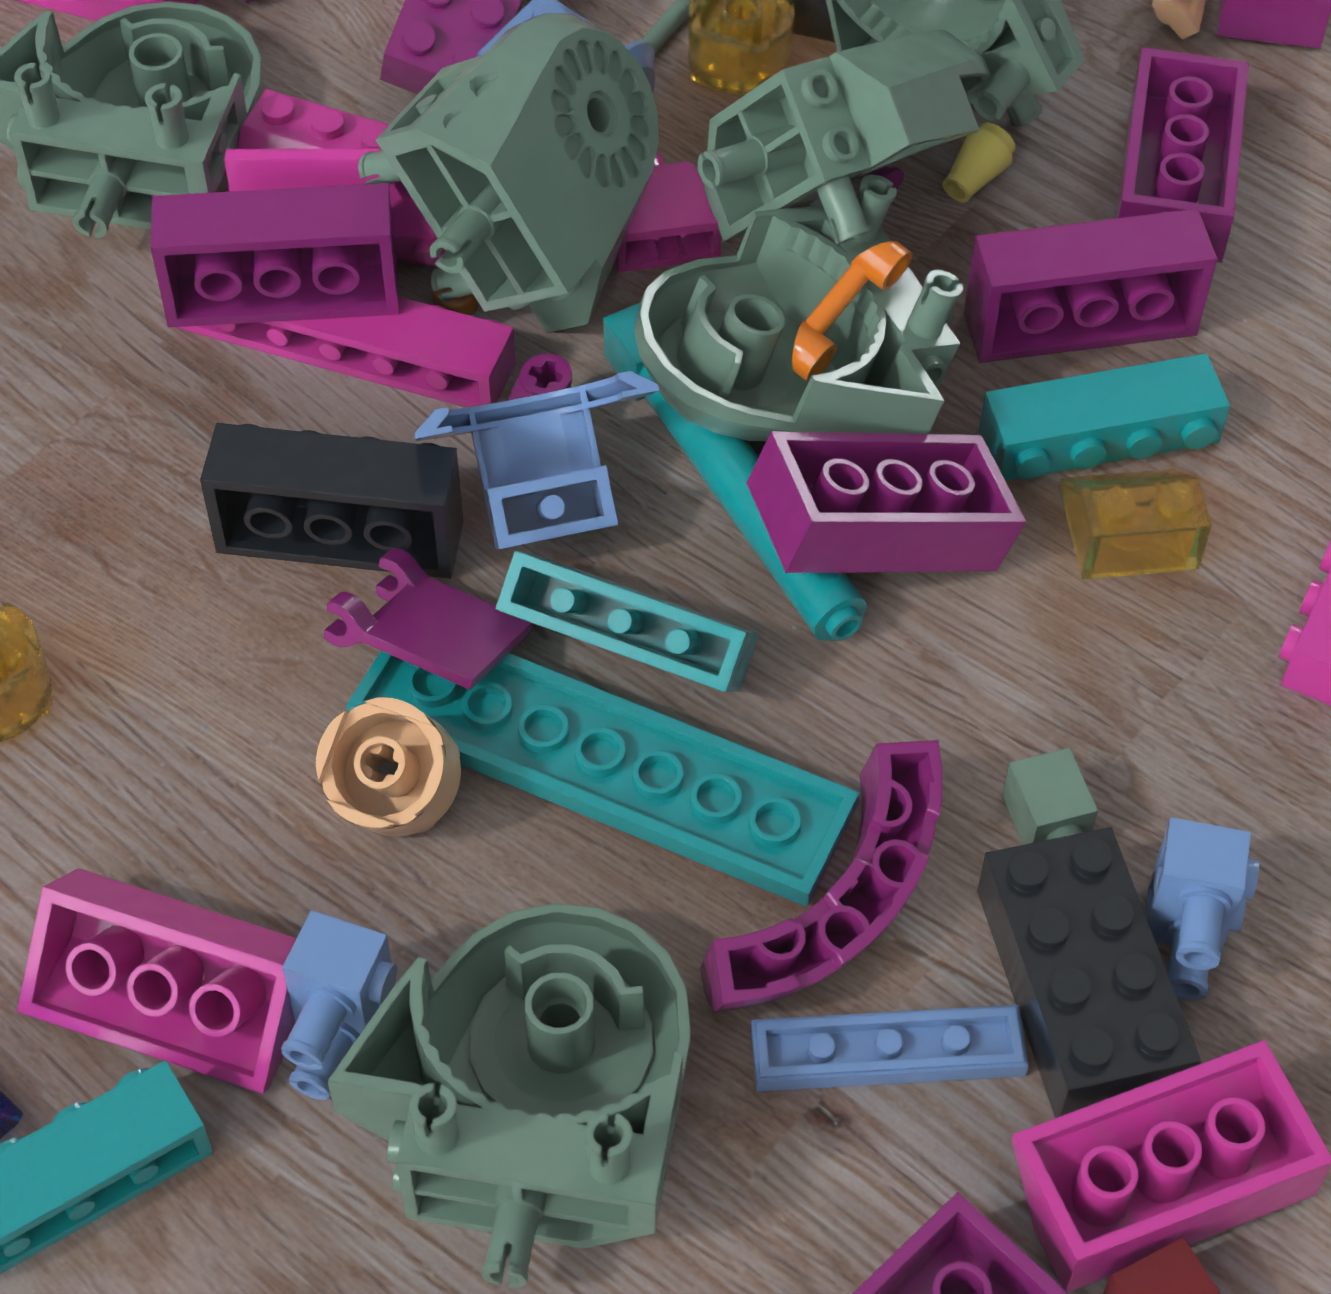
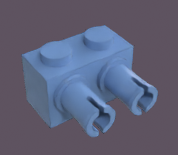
(1198, 897)
(335, 987)

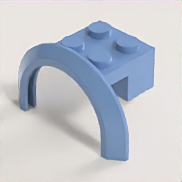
(541, 458)

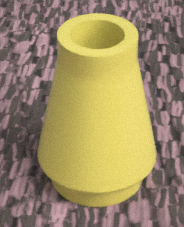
(979, 161)

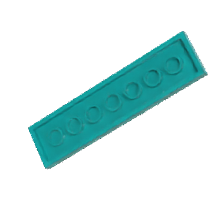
(633, 770)

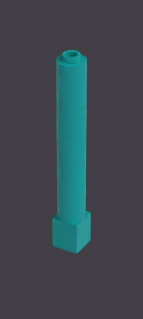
(823, 600)

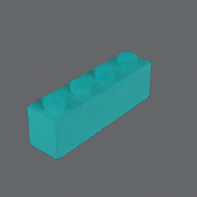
(1104, 417)
(627, 621)
(95, 1160)

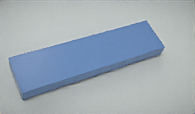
(888, 1048)

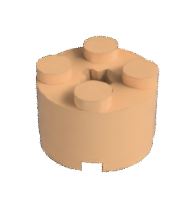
(388, 731)

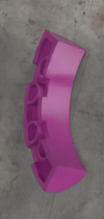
(892, 849)

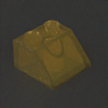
(1136, 522)

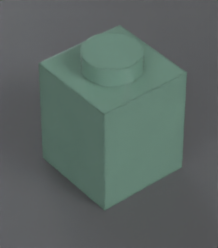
(1048, 797)

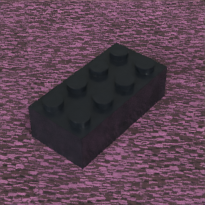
(331, 498)
(1083, 968)

